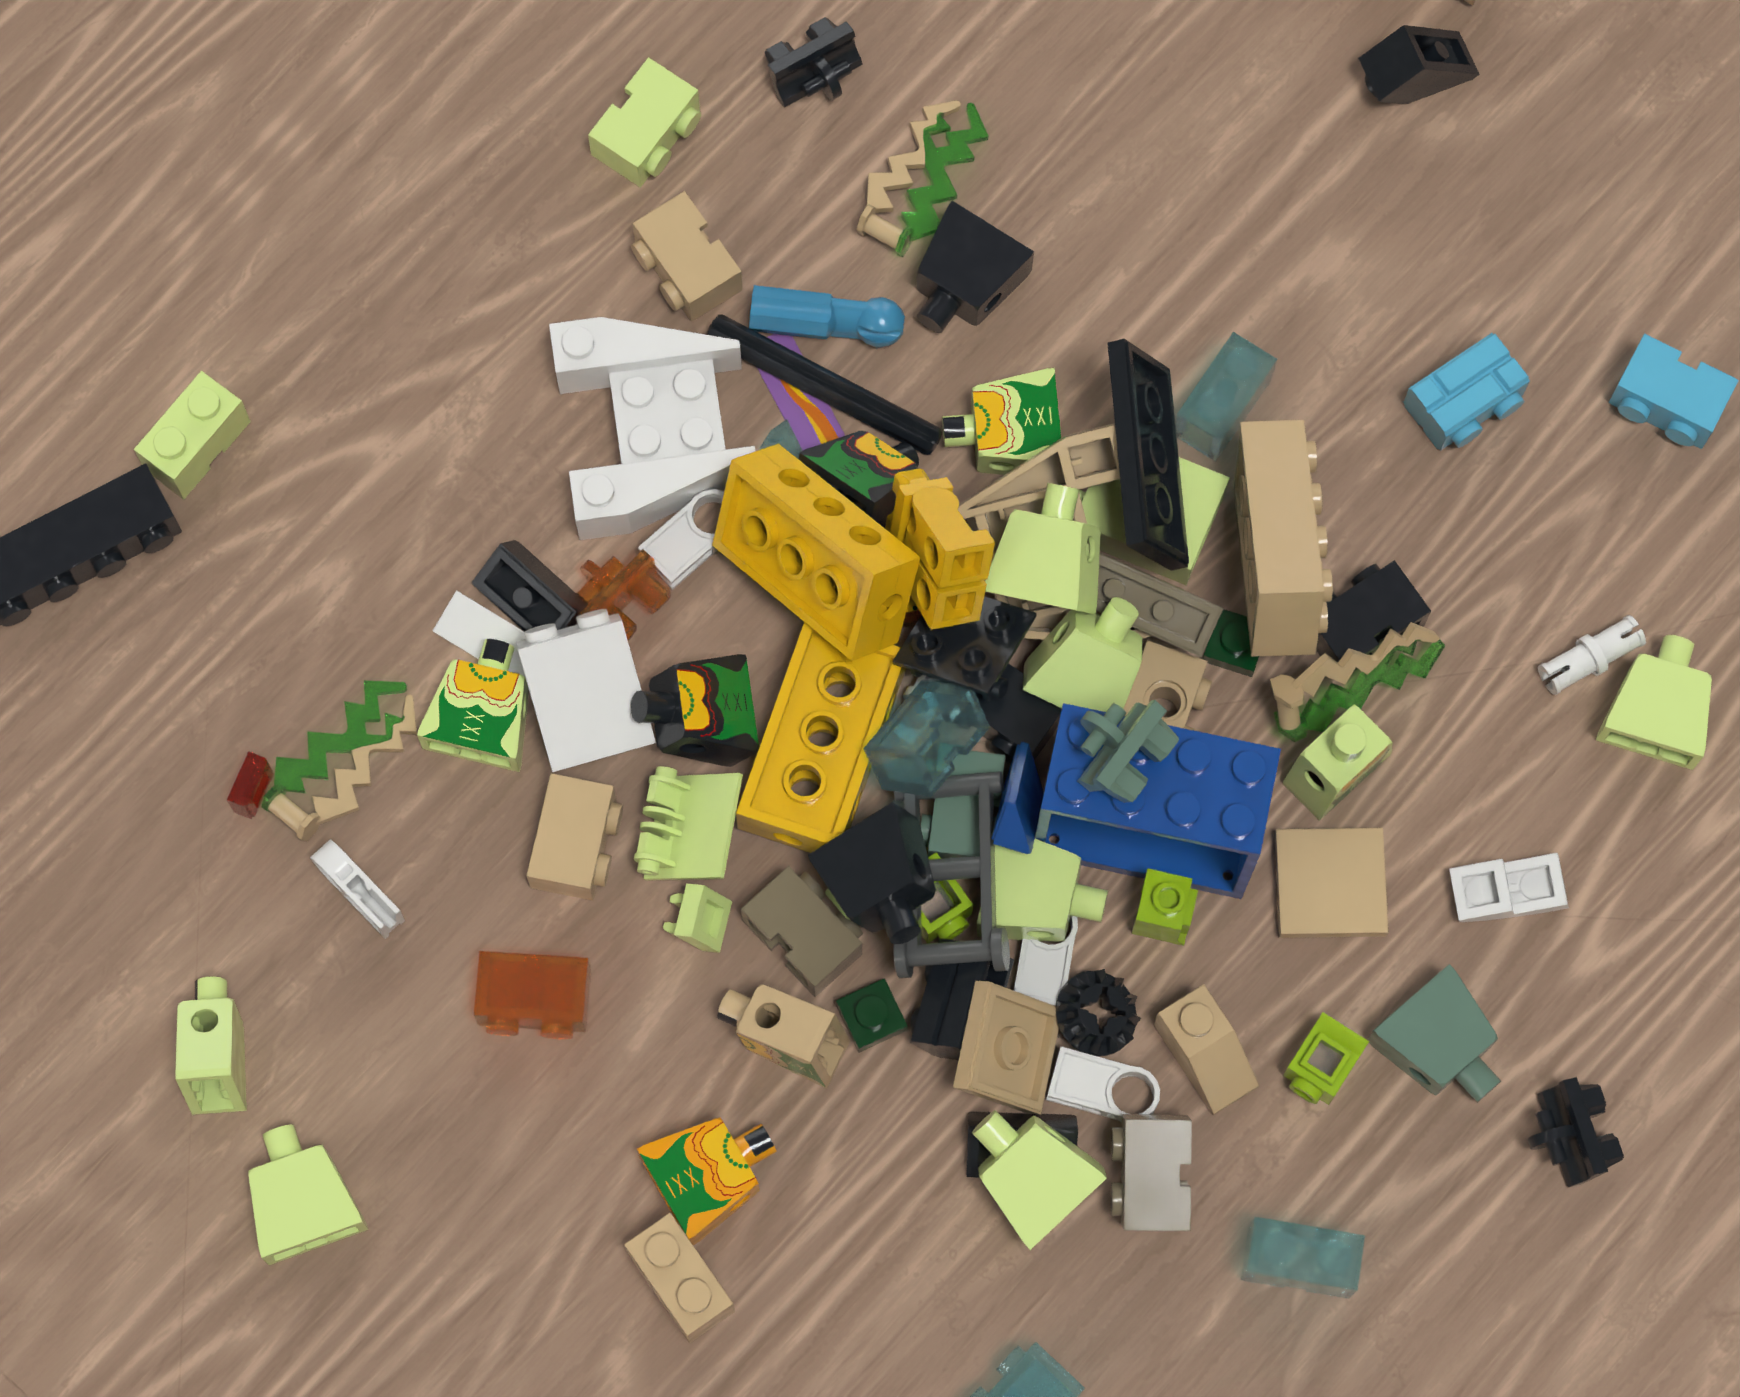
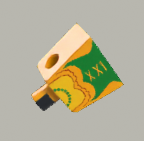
(706, 1173)

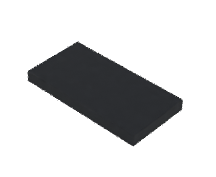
(1148, 455)

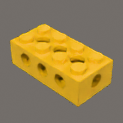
(815, 551)
(789, 757)

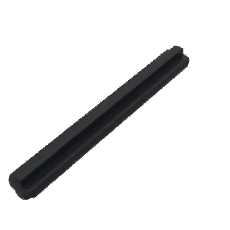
(829, 386)

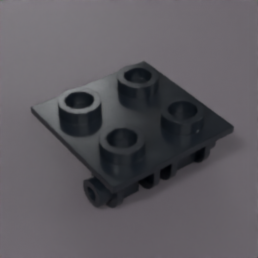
(970, 652)

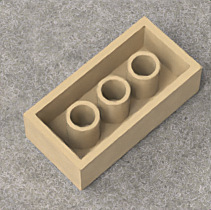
(1281, 538)

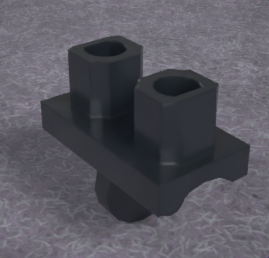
(815, 65)
(1570, 1132)

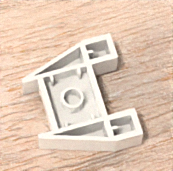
(662, 416)

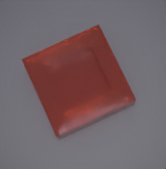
(250, 785)

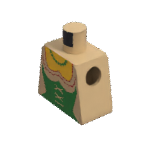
(787, 1032)

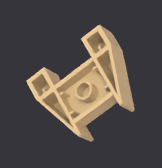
(1073, 462)

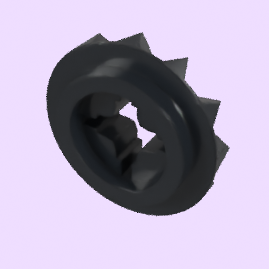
(1081, 1027)

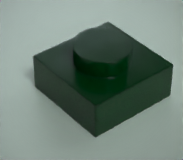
(1231, 645)
(871, 1015)

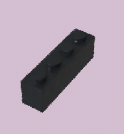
(81, 542)

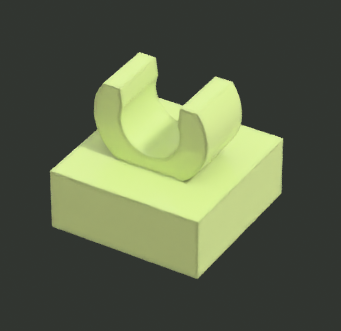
(700, 918)

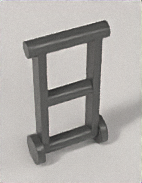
(994, 940)

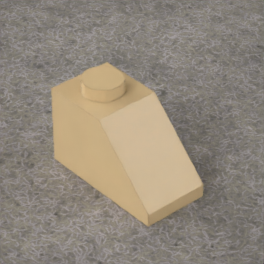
(1206, 1049)

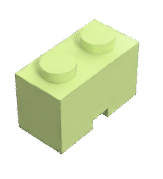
(642, 132)
(192, 434)

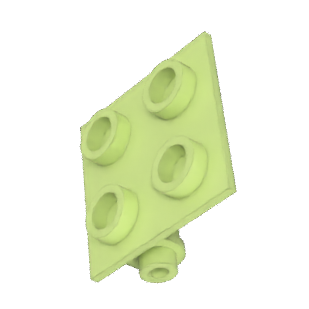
(689, 825)

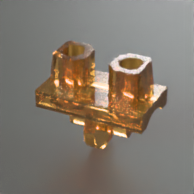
(635, 582)

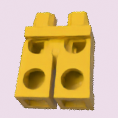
(953, 557)

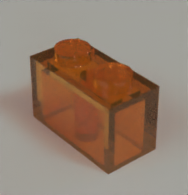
(532, 994)

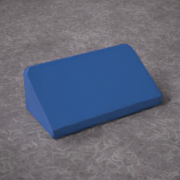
(1019, 803)

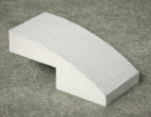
(1509, 888)

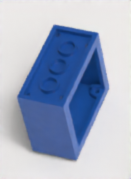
(1192, 819)

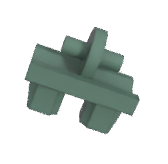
(1139, 730)

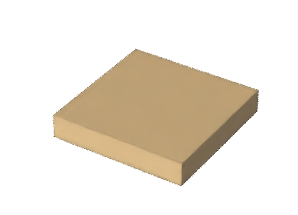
(1331, 883)
(1007, 1048)

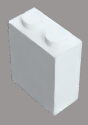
(583, 689)

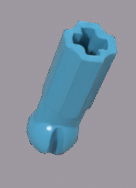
(820, 315)

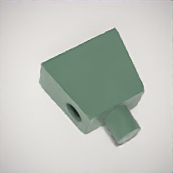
(1440, 1037)

